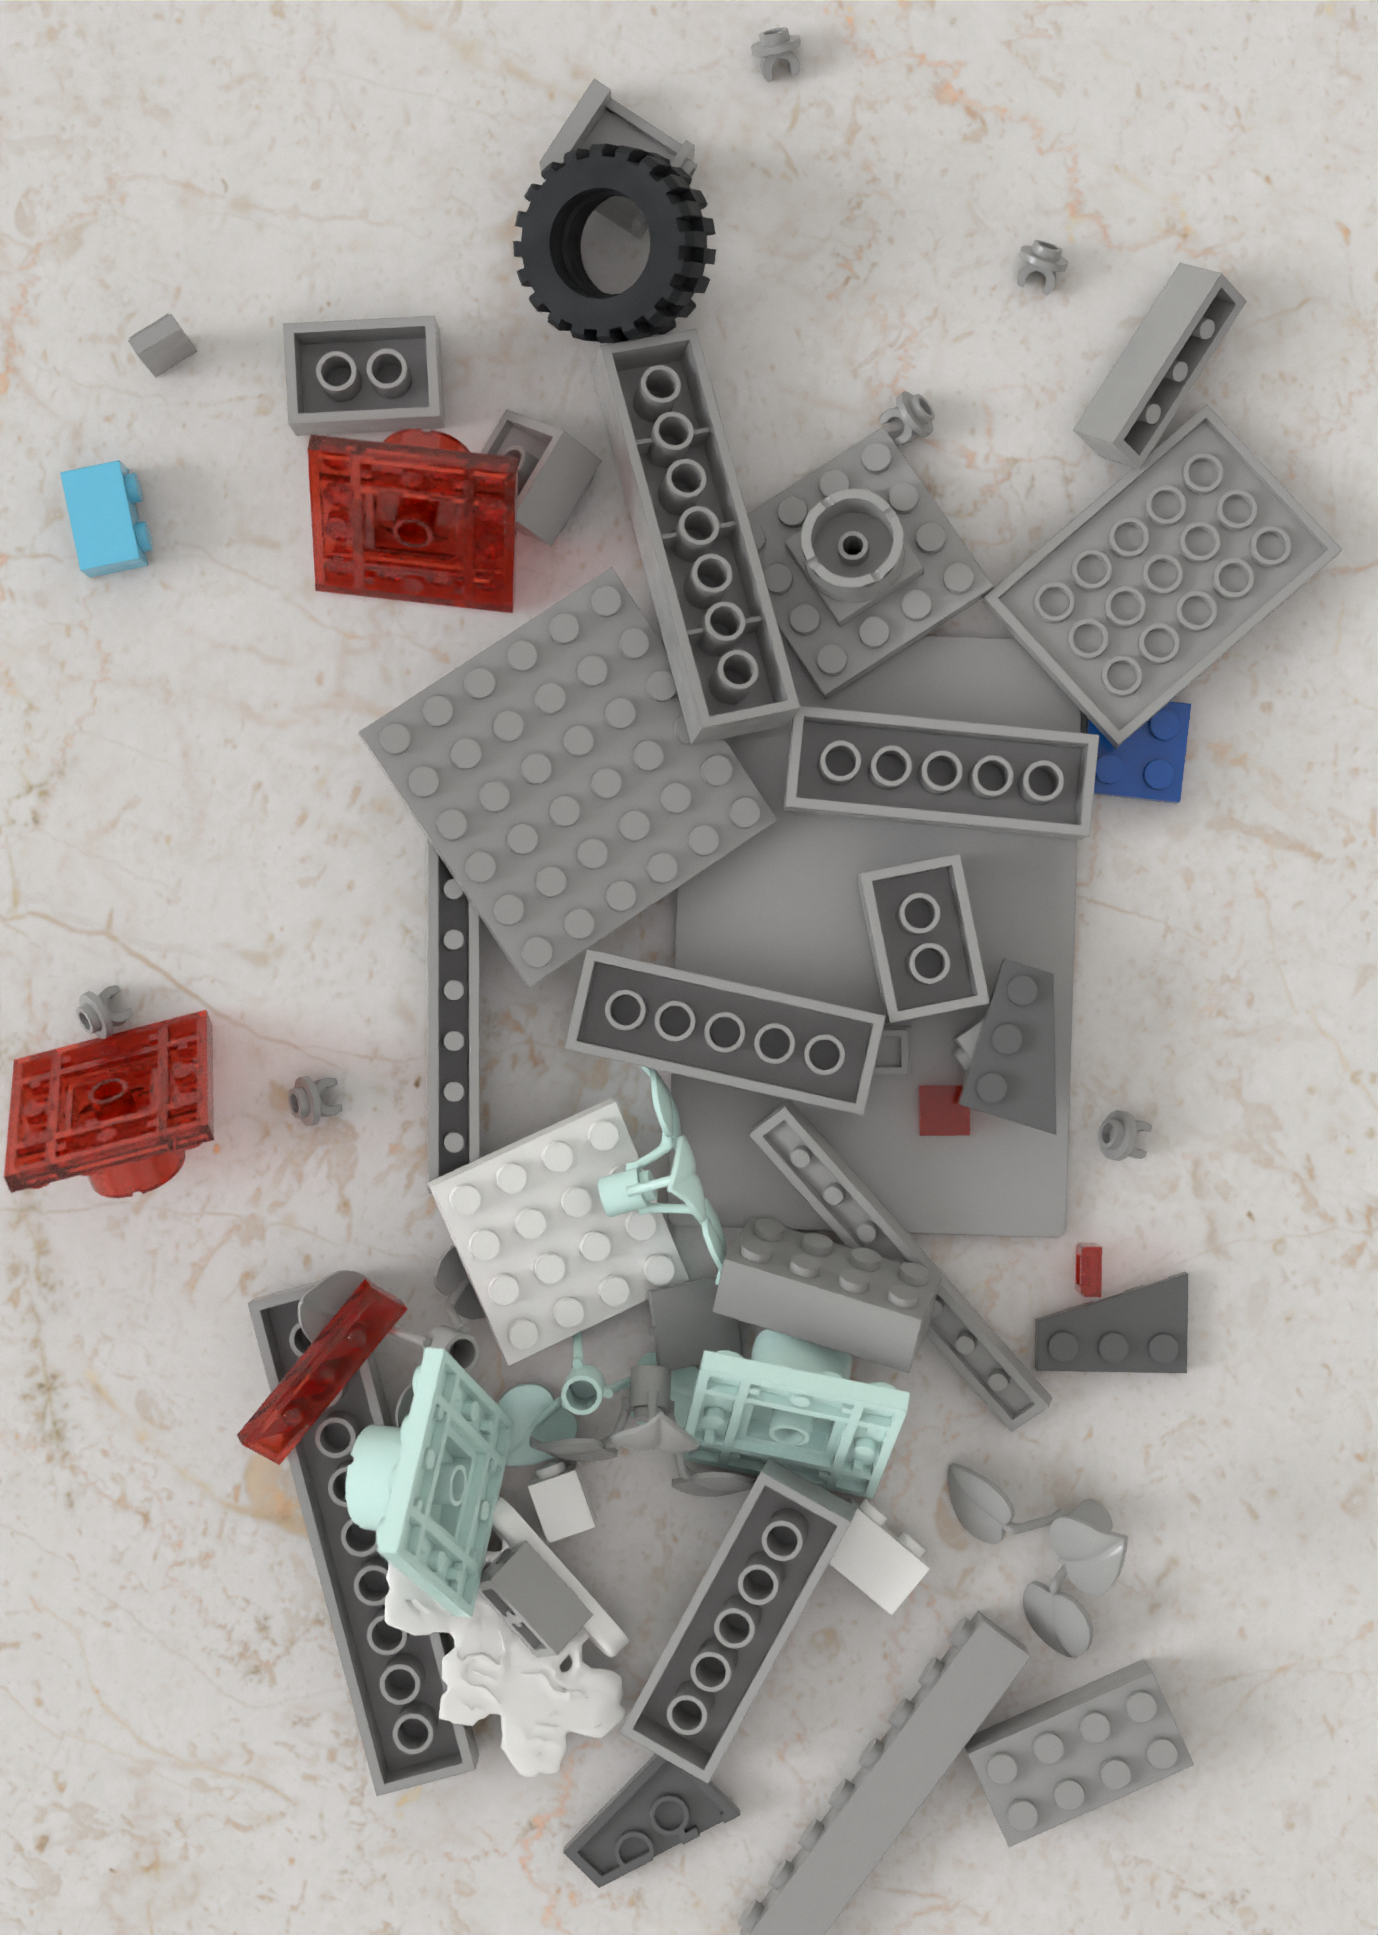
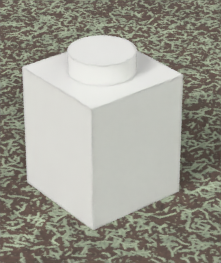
(561, 1500)

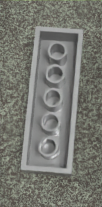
(941, 772)
(725, 1032)
(738, 1620)

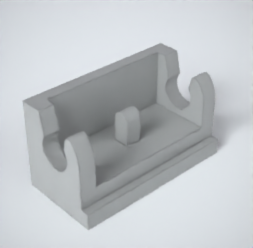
(533, 1600)

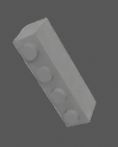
(1160, 365)

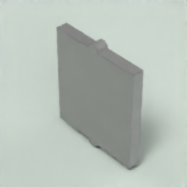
(687, 1325)

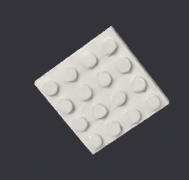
(540, 1237)

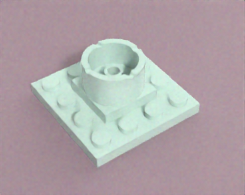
(797, 1410)
(434, 1482)

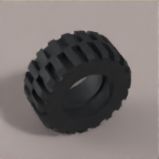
(554, 233)

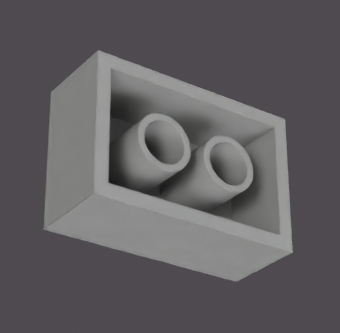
(364, 375)
(923, 938)

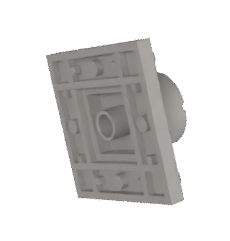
(863, 608)

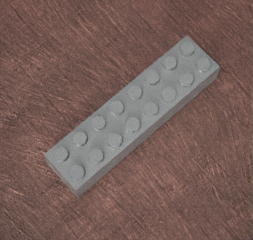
(694, 537)

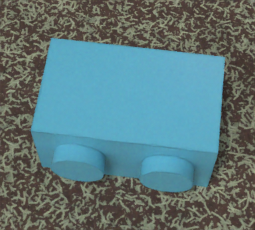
(106, 519)

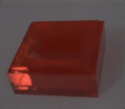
(940, 1112)
(1088, 1269)

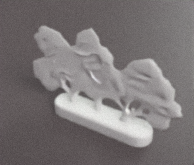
(501, 1676)

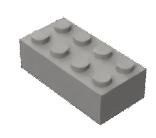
(827, 1293)
(1078, 1752)

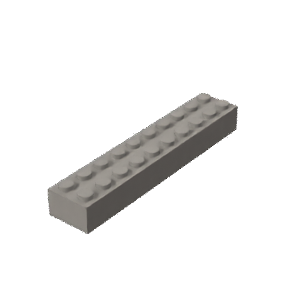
(388, 1672)

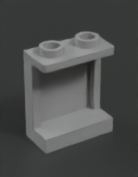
(603, 120)

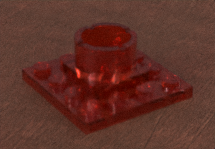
(414, 520)
(113, 1108)

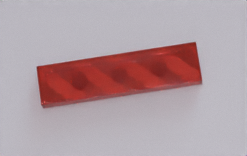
(322, 1372)

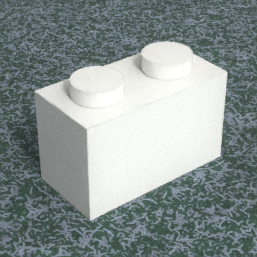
(878, 1559)

